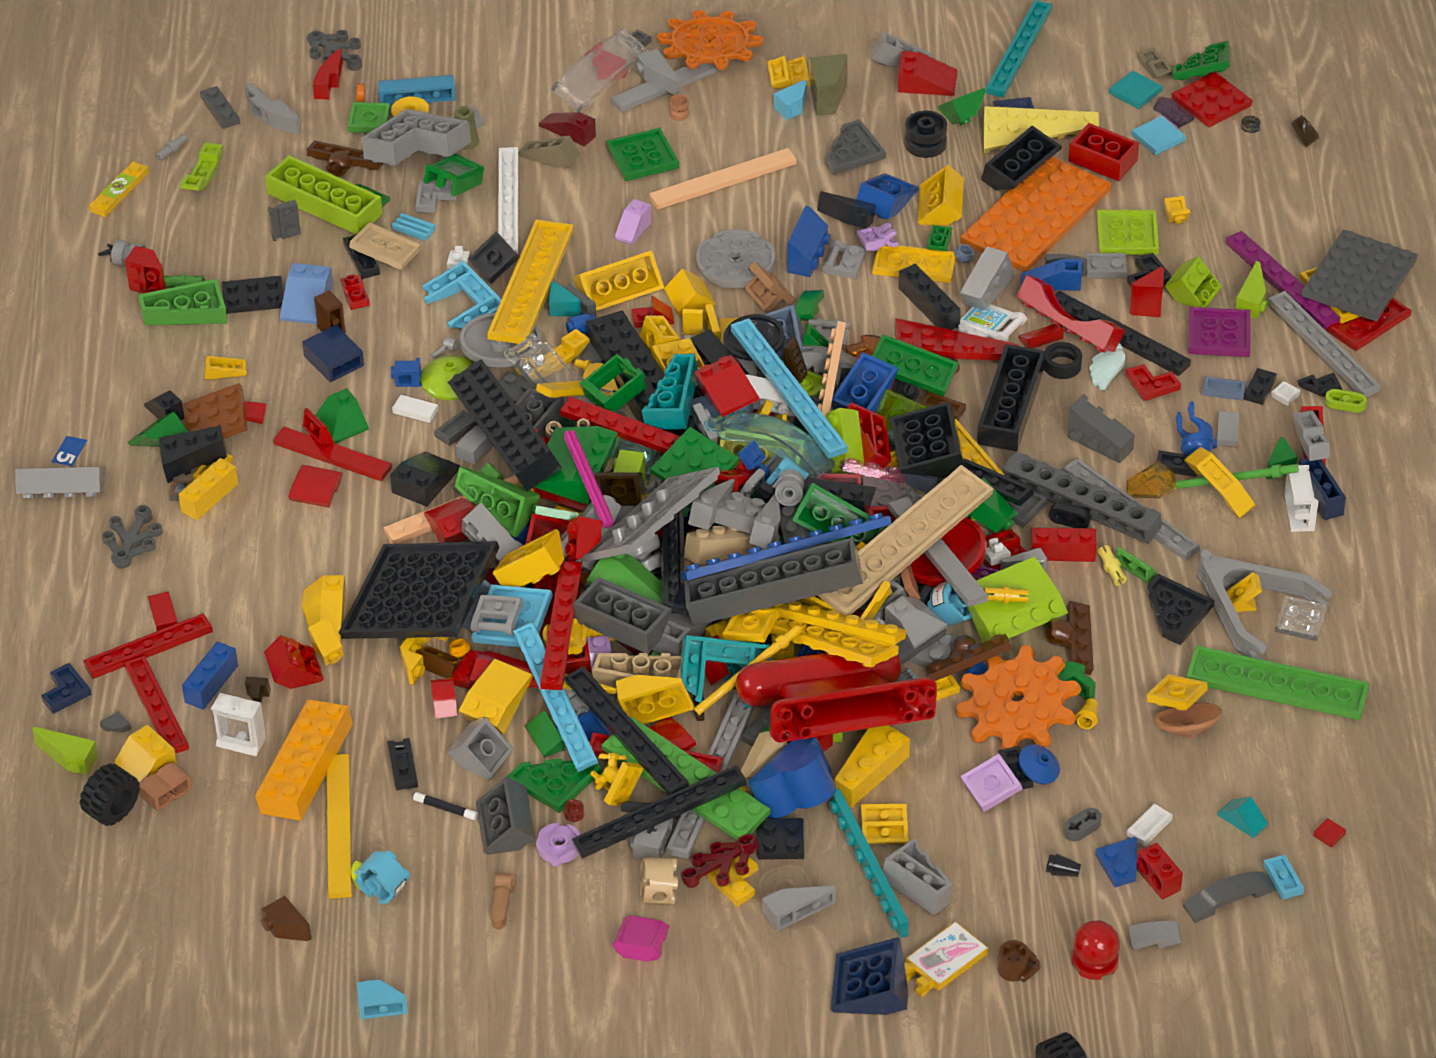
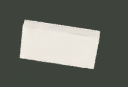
(415, 408)
(1149, 824)

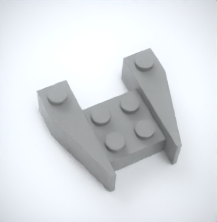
(737, 512)

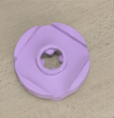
(557, 853)

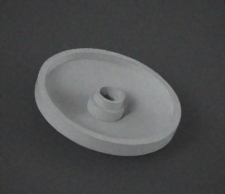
(477, 346)

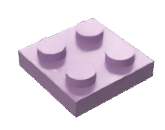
(991, 782)

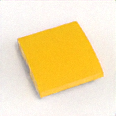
(787, 73)
(884, 823)

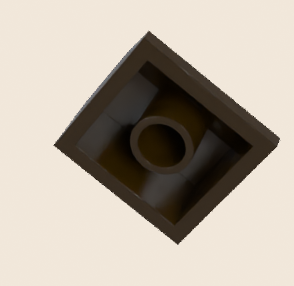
(624, 487)

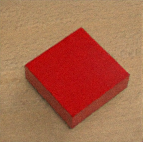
(1329, 832)

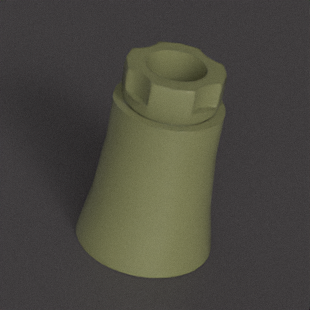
(467, 113)

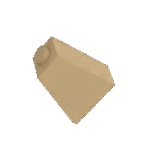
(761, 753)

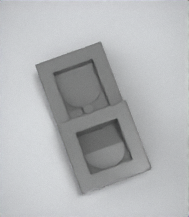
(1157, 932)

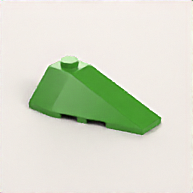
(504, 500)
(629, 574)

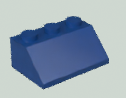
(807, 243)

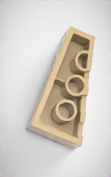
(716, 543)
(617, 666)

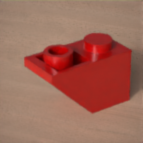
(582, 537)

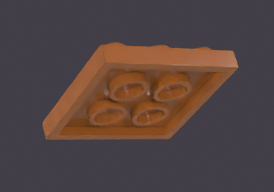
(218, 408)

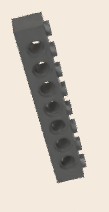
(1103, 505)

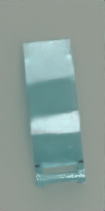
(775, 436)

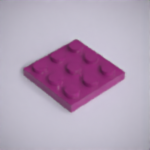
(1219, 332)

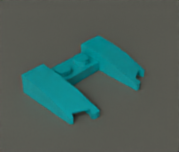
(698, 650)

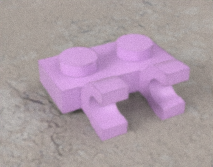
(874, 238)

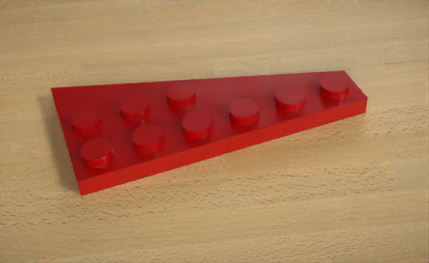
(949, 342)

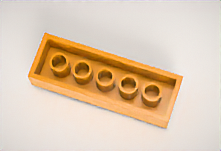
(304, 760)

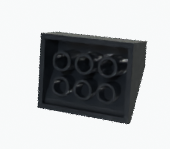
(928, 441)

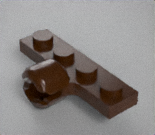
(340, 158)
(1074, 634)
(966, 654)

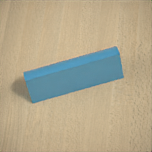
(428, 88)

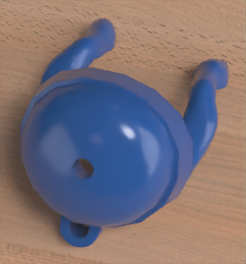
(1192, 441)

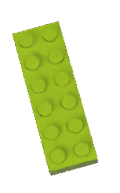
(323, 194)

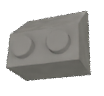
(480, 748)

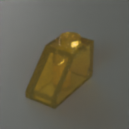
(1152, 482)

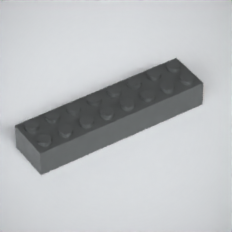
(773, 581)

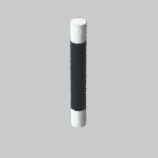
(446, 806)

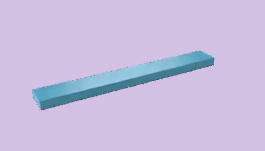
(556, 700)

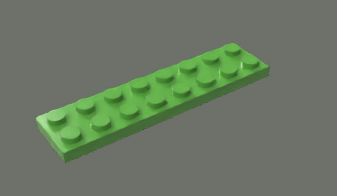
(1279, 682)
(732, 813)

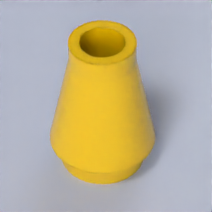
(1087, 715)

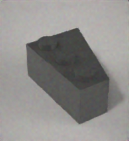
(1098, 432)

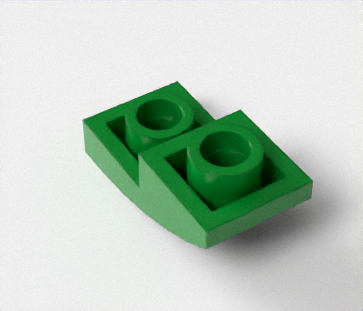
(939, 238)
(807, 304)

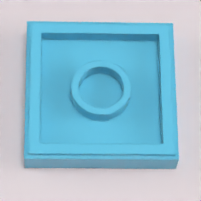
(1158, 135)

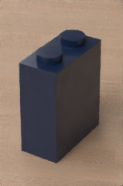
(333, 353)

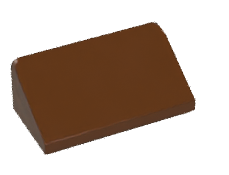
(439, 661)

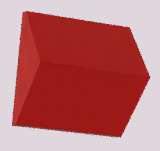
(1147, 294)

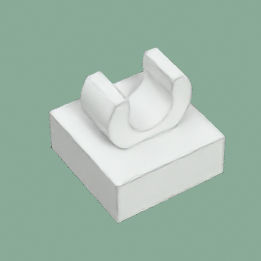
(457, 256)
(996, 552)

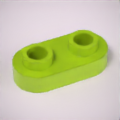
(1345, 400)

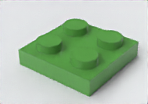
(367, 116)

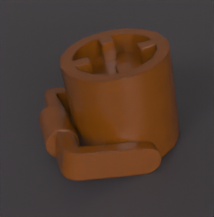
(1014, 961)

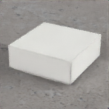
(1285, 393)

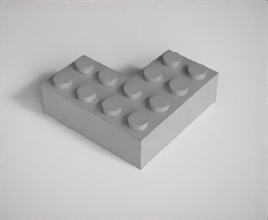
(415, 132)

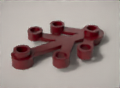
(745, 845)

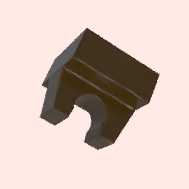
(257, 688)

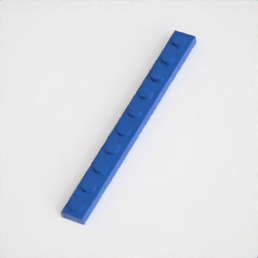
(776, 548)

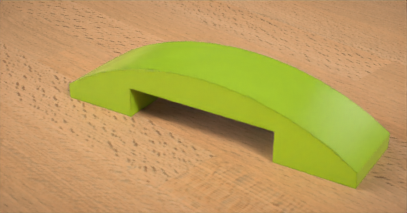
(205, 168)

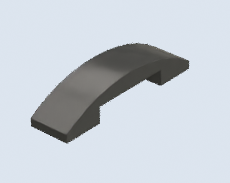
(1227, 891)

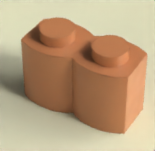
(165, 786)

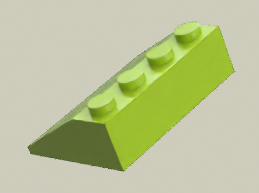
(1017, 617)

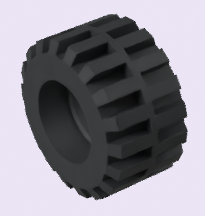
(109, 794)
(1060, 1046)

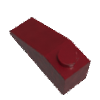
(573, 124)

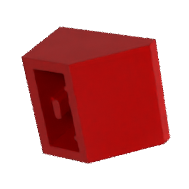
(144, 271)
(292, 663)

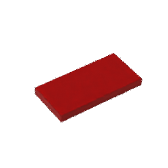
(1362, 330)

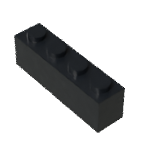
(928, 297)
(711, 348)

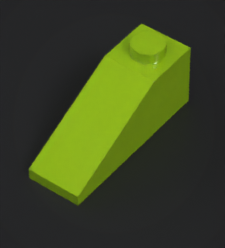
(1253, 293)
(69, 751)

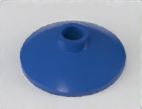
(1039, 764)

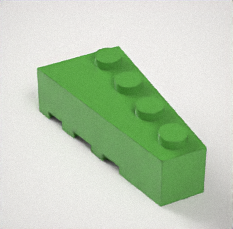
(184, 305)

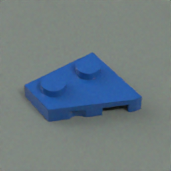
(1119, 861)

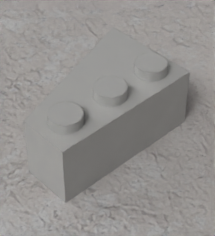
(482, 526)
(918, 878)

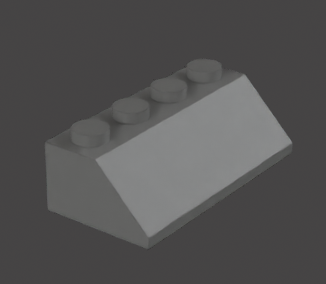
(60, 480)

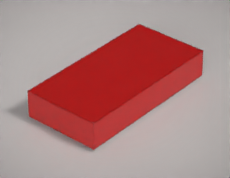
(162, 610)

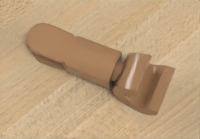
(503, 885)

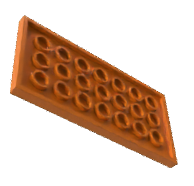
(1037, 213)

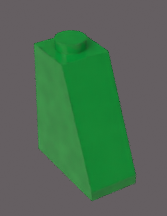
(995, 512)

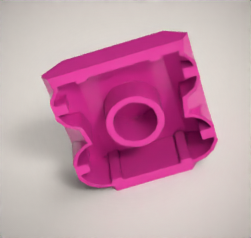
(640, 938)

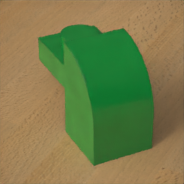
(1076, 672)

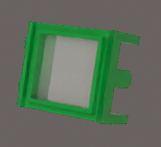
(458, 169)

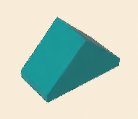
(563, 302)
(1244, 815)

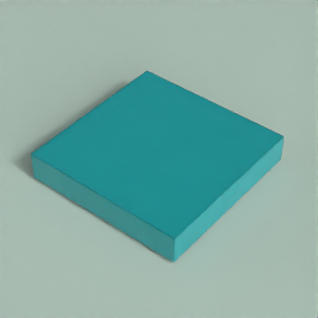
(1135, 89)

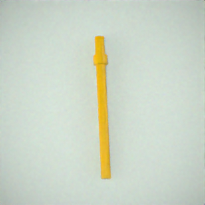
(781, 642)

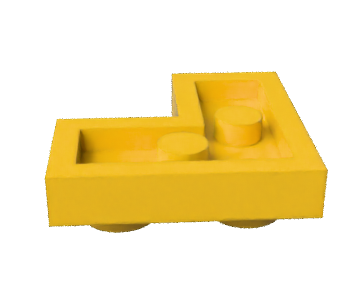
(738, 890)

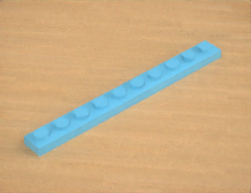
(789, 388)

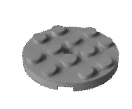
(716, 254)

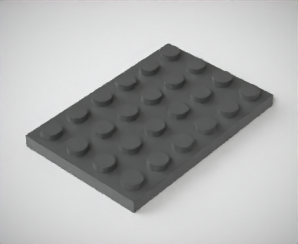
(1359, 275)

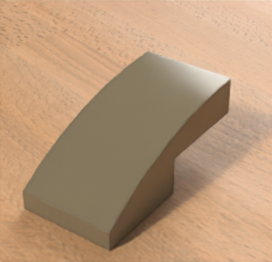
(1154, 64)

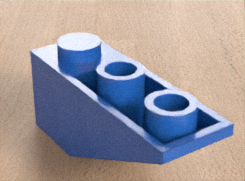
(1060, 274)

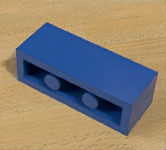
(210, 675)

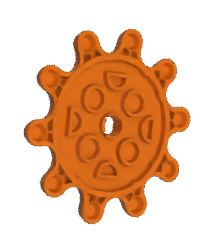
(727, 38)
(1024, 719)

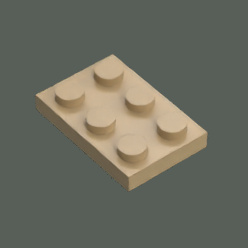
(385, 246)

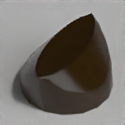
(1305, 130)

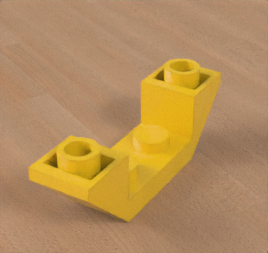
(1222, 480)
(411, 660)

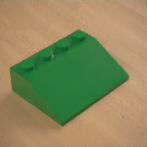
(598, 448)

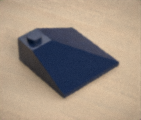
(870, 980)

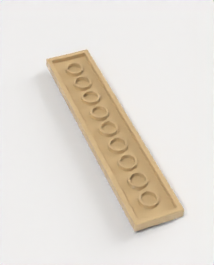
(911, 536)

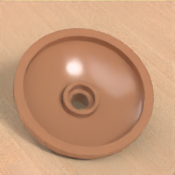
(1189, 722)

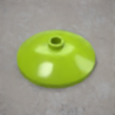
(440, 371)

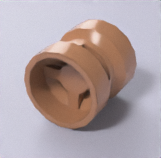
(679, 107)

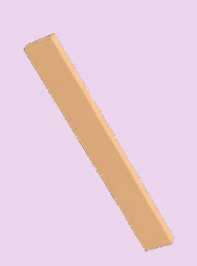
(722, 178)

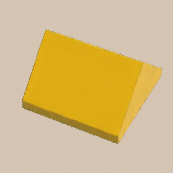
(688, 292)

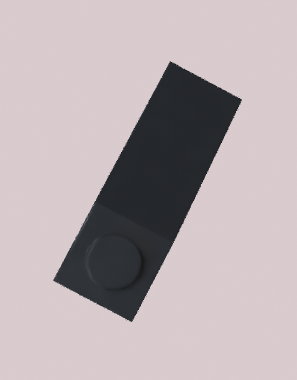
(847, 209)

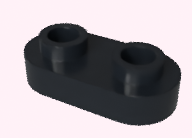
(1069, 516)

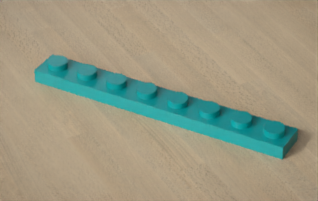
(1019, 48)
(870, 866)

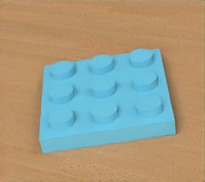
(534, 609)

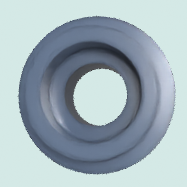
(964, 253)

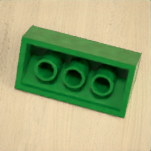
(822, 509)

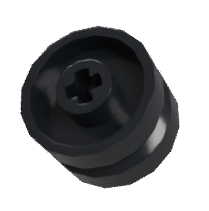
(926, 134)

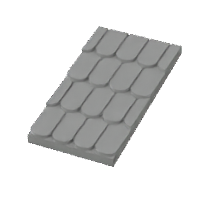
(652, 514)

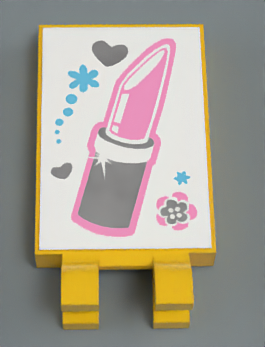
(944, 958)

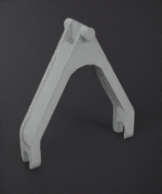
(1220, 572)

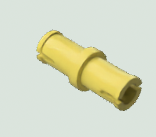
(1112, 565)

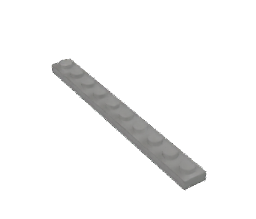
(724, 746)

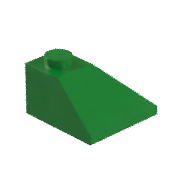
(963, 108)
(342, 416)
(163, 427)

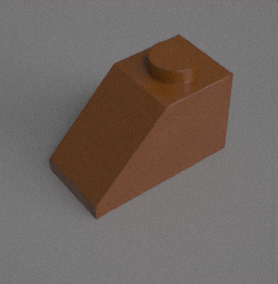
(285, 921)

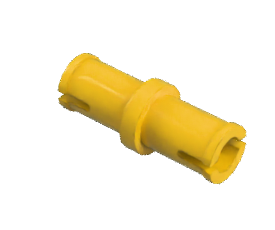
(1006, 595)

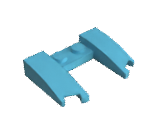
(463, 278)

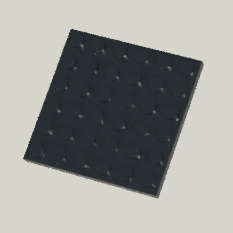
(419, 590)

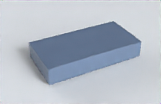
(1224, 388)

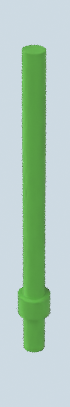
(1275, 471)

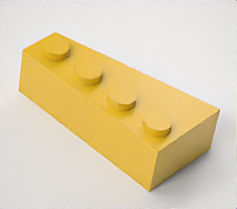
(872, 760)

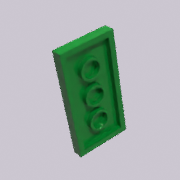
(917, 365)

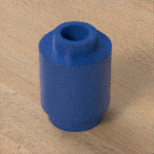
(578, 322)

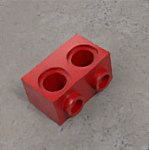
(1159, 870)

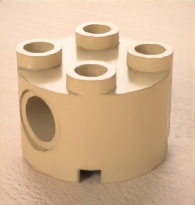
(658, 880)

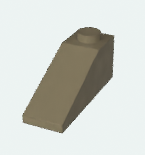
(552, 151)

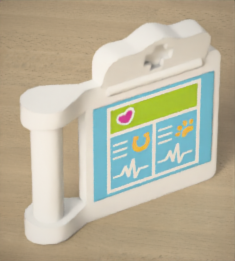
(990, 321)

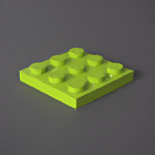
(1127, 232)

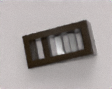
(794, 360)

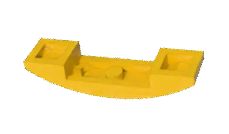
(571, 346)

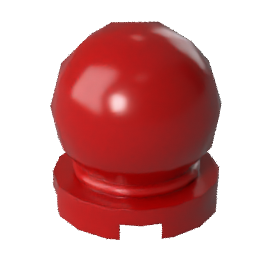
(1096, 950)

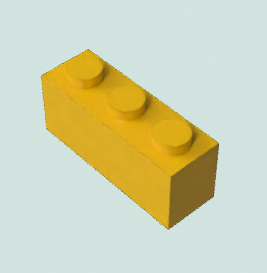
(208, 489)

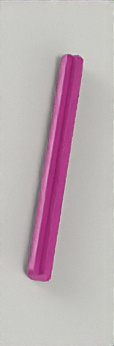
(588, 478)

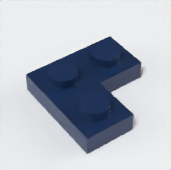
(69, 691)

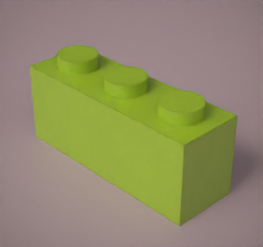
(848, 427)

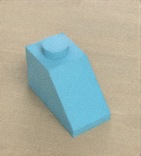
(791, 100)
(380, 1000)

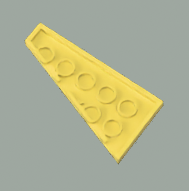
(1005, 124)

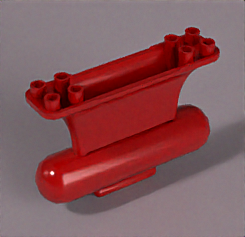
(833, 695)

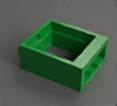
(607, 372)

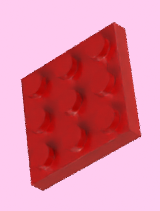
(1211, 99)

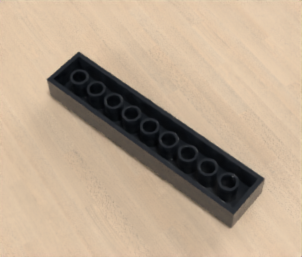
(616, 335)
(504, 425)

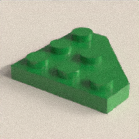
(1214, 58)
(553, 781)

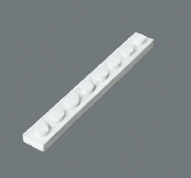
(508, 196)

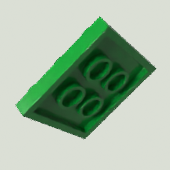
(642, 154)
(691, 454)

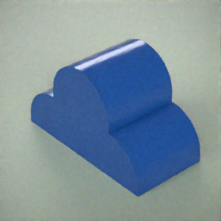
(794, 779)

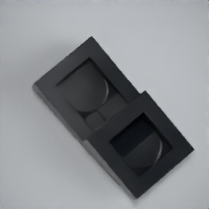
(1011, 756)

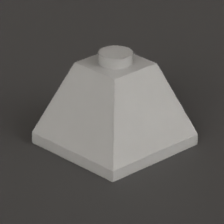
(915, 618)

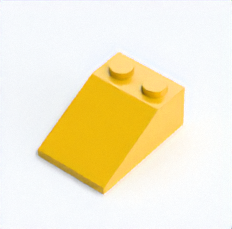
(496, 695)
(653, 697)

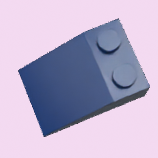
(887, 193)
(865, 383)

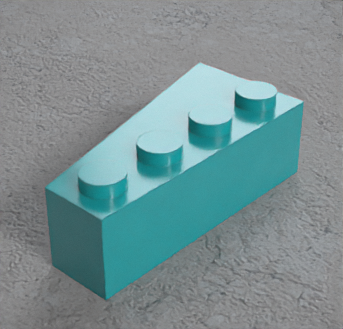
(674, 395)

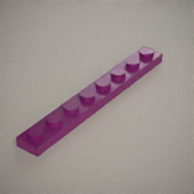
(1280, 278)

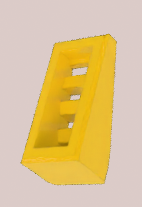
(219, 367)

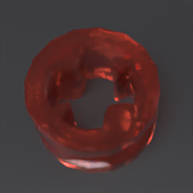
(574, 805)

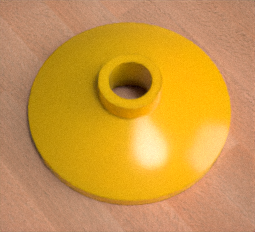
(411, 103)

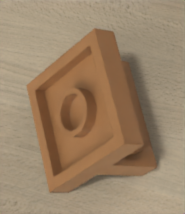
(767, 289)

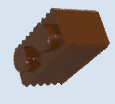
(329, 311)

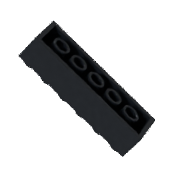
(1011, 397)

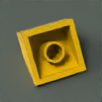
(145, 753)

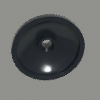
(766, 325)

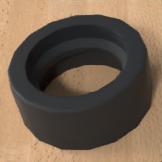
(1063, 371)

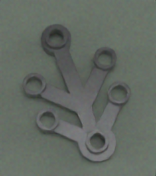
(317, 39)
(123, 556)

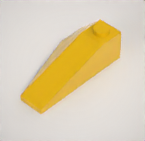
(326, 599)

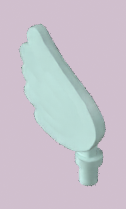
(1106, 367)

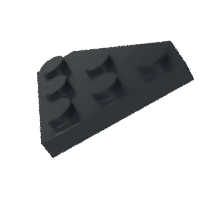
(1176, 608)

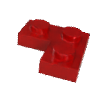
(1149, 386)

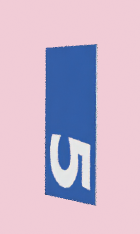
(69, 451)

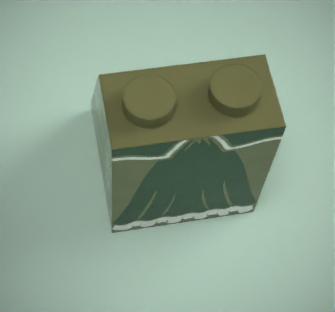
(827, 82)

